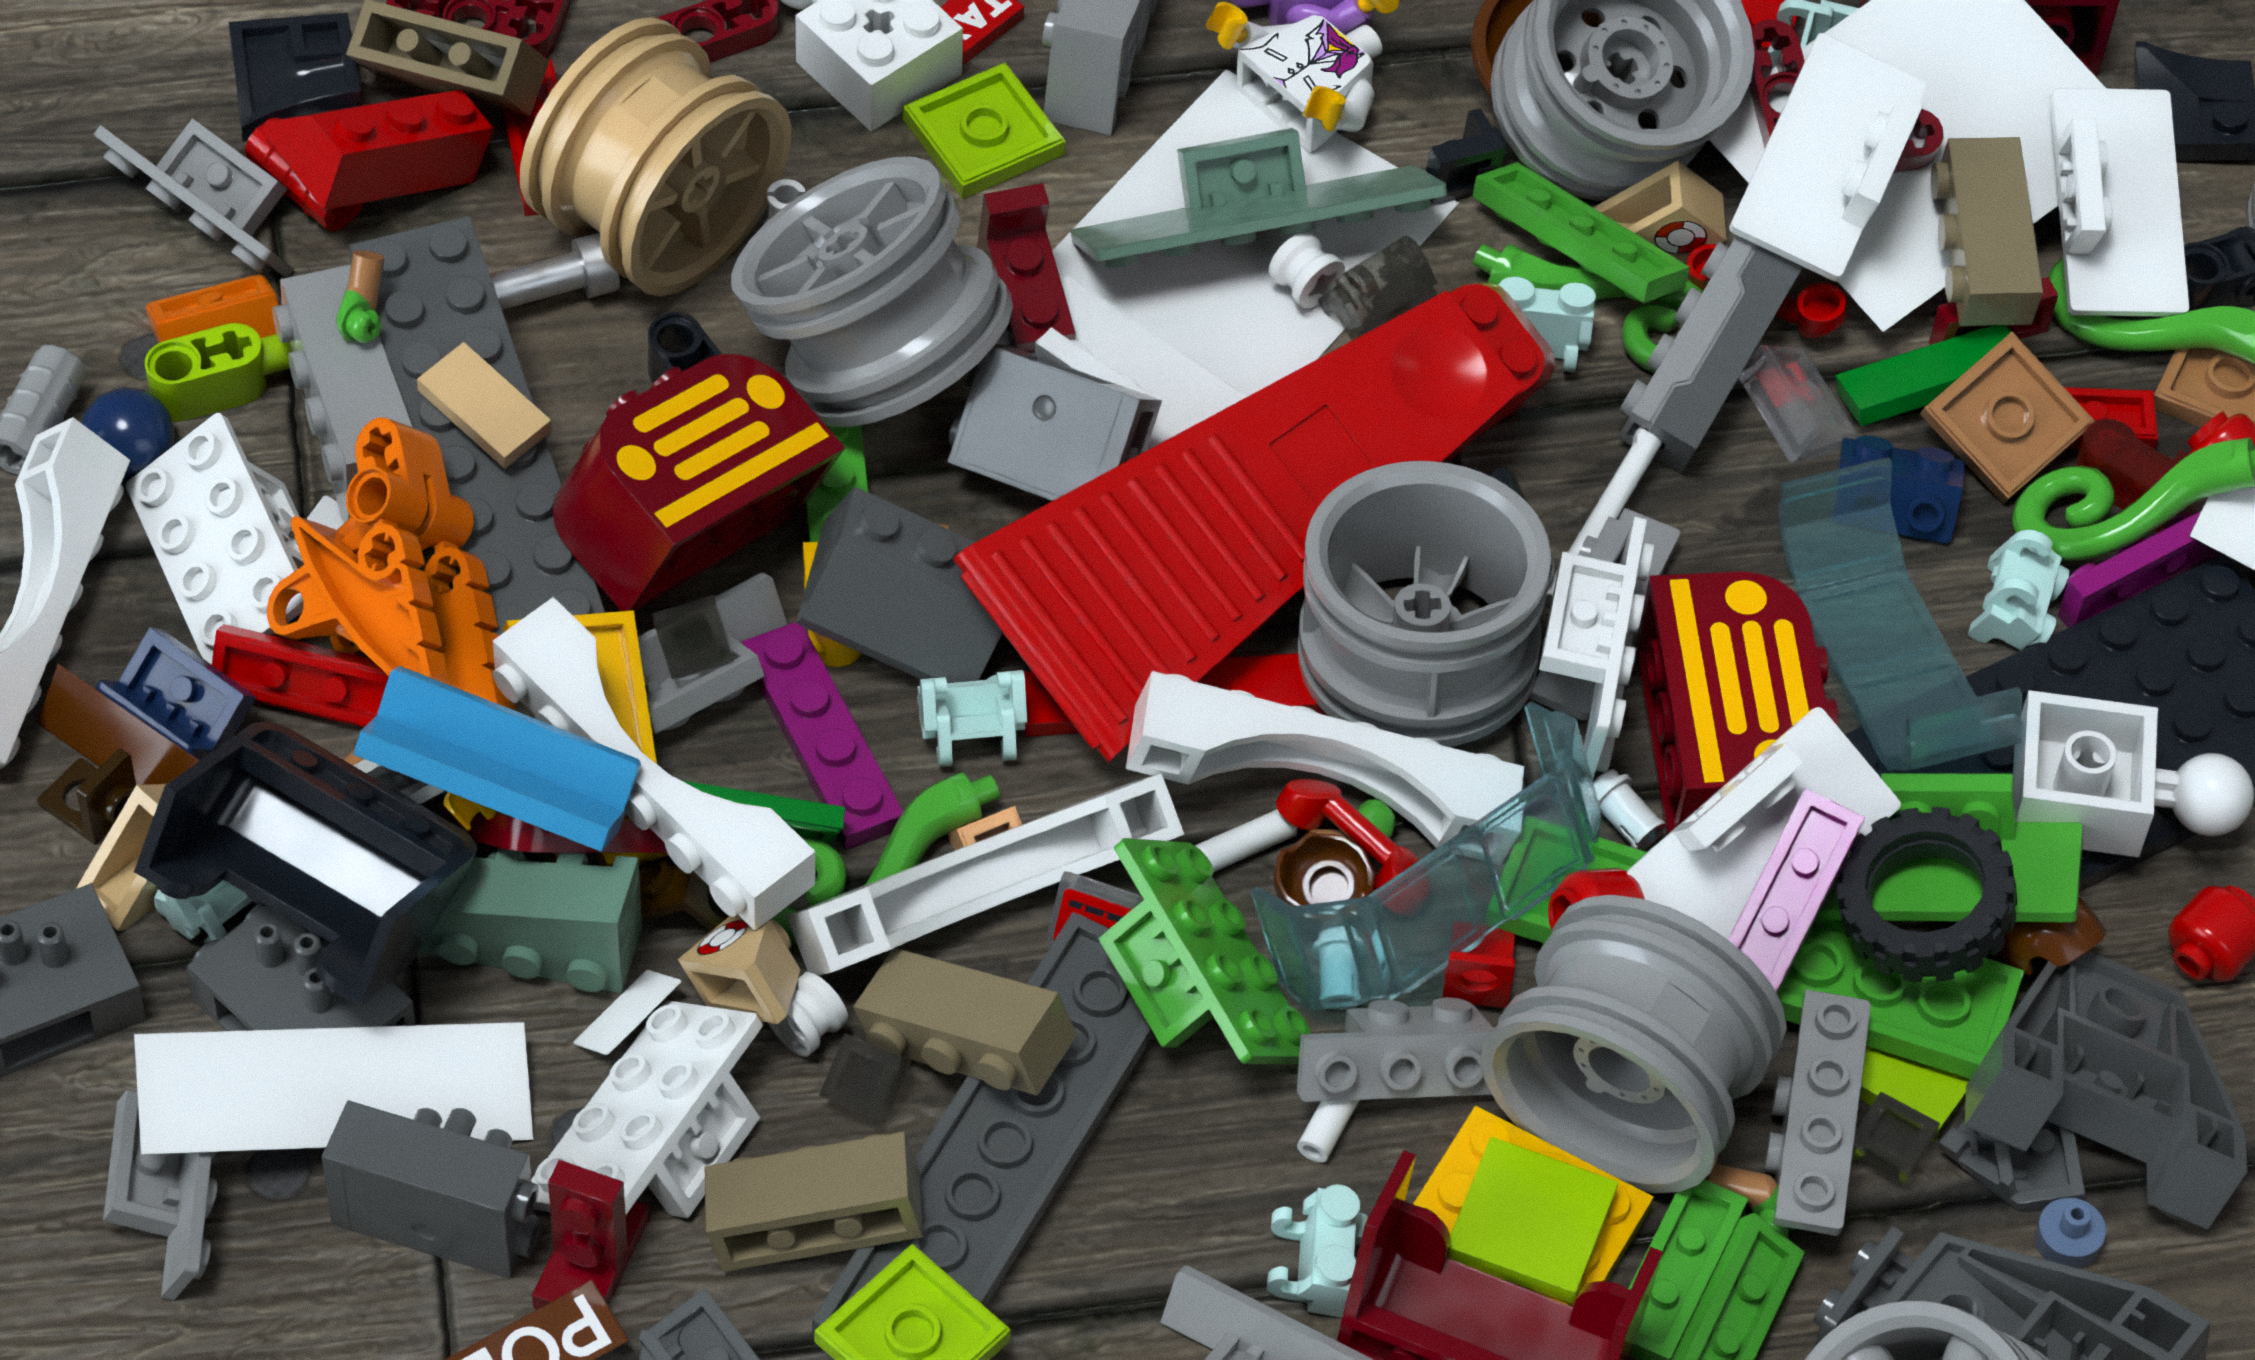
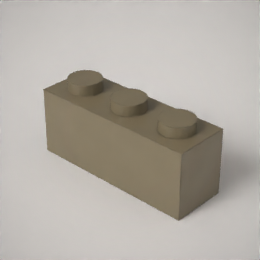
(447, 57)
(1987, 231)
(965, 1021)
(813, 1201)

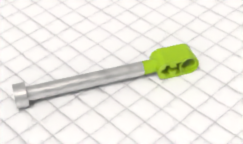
(231, 361)

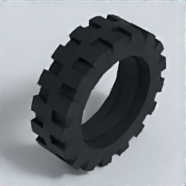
(1938, 951)

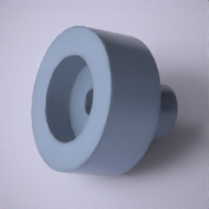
(2070, 1232)

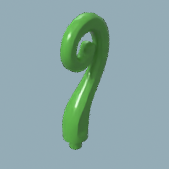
(1548, 275)
(2217, 328)
(2203, 473)
(924, 821)

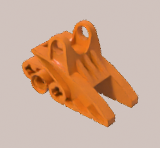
(367, 575)

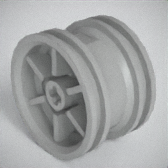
(1585, 121)
(872, 291)
(1635, 1041)

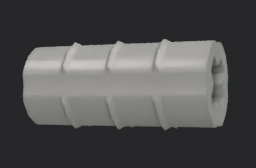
(38, 402)

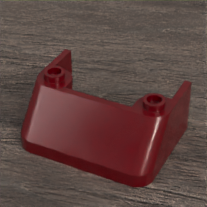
(1425, 1306)

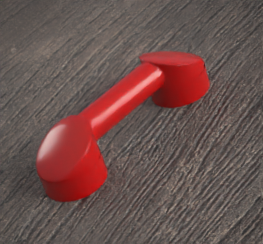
(1815, 311)
(1310, 801)

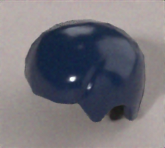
(133, 425)

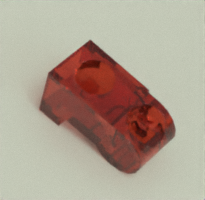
(2124, 460)

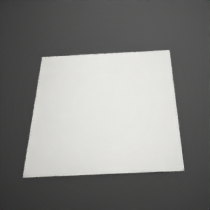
(1985, 78)
(1221, 299)

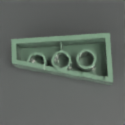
(545, 919)

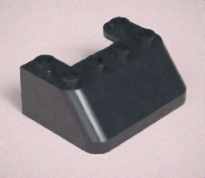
(313, 845)

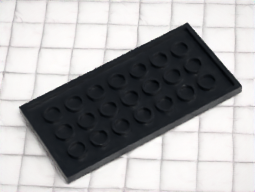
(2167, 648)

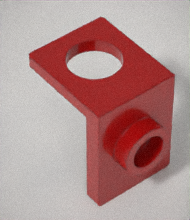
(1484, 973)

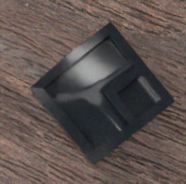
(292, 67)
(2208, 102)

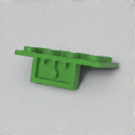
(1936, 889)
(1192, 959)

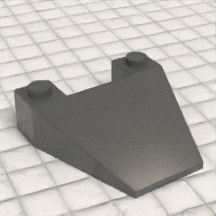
(2121, 1067)
(2053, 1305)

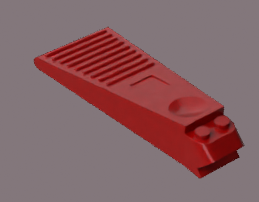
(1209, 530)

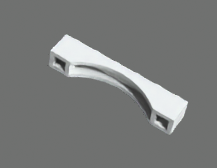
(64, 501)
(1205, 730)
(737, 849)
(981, 875)

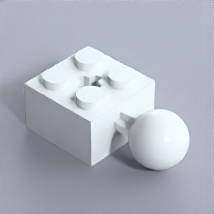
(877, 52)
(2099, 769)

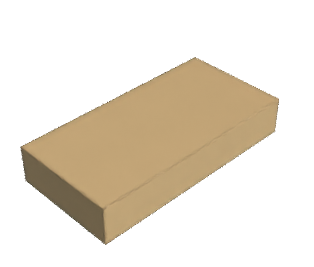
(484, 405)

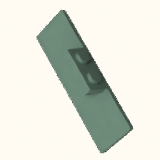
(1250, 188)

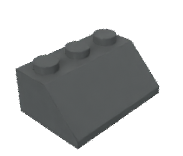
(895, 593)

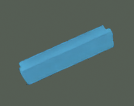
(500, 758)

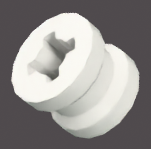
(1305, 268)
(811, 1014)

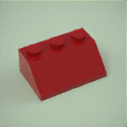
(384, 147)

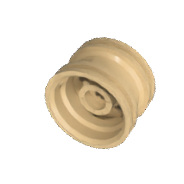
(655, 155)

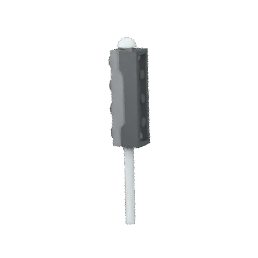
(1694, 369)

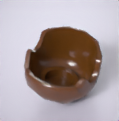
(1322, 870)
(2052, 940)

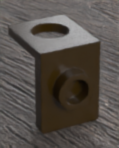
(99, 796)
(670, 890)

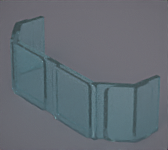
(1877, 627)
(1451, 897)

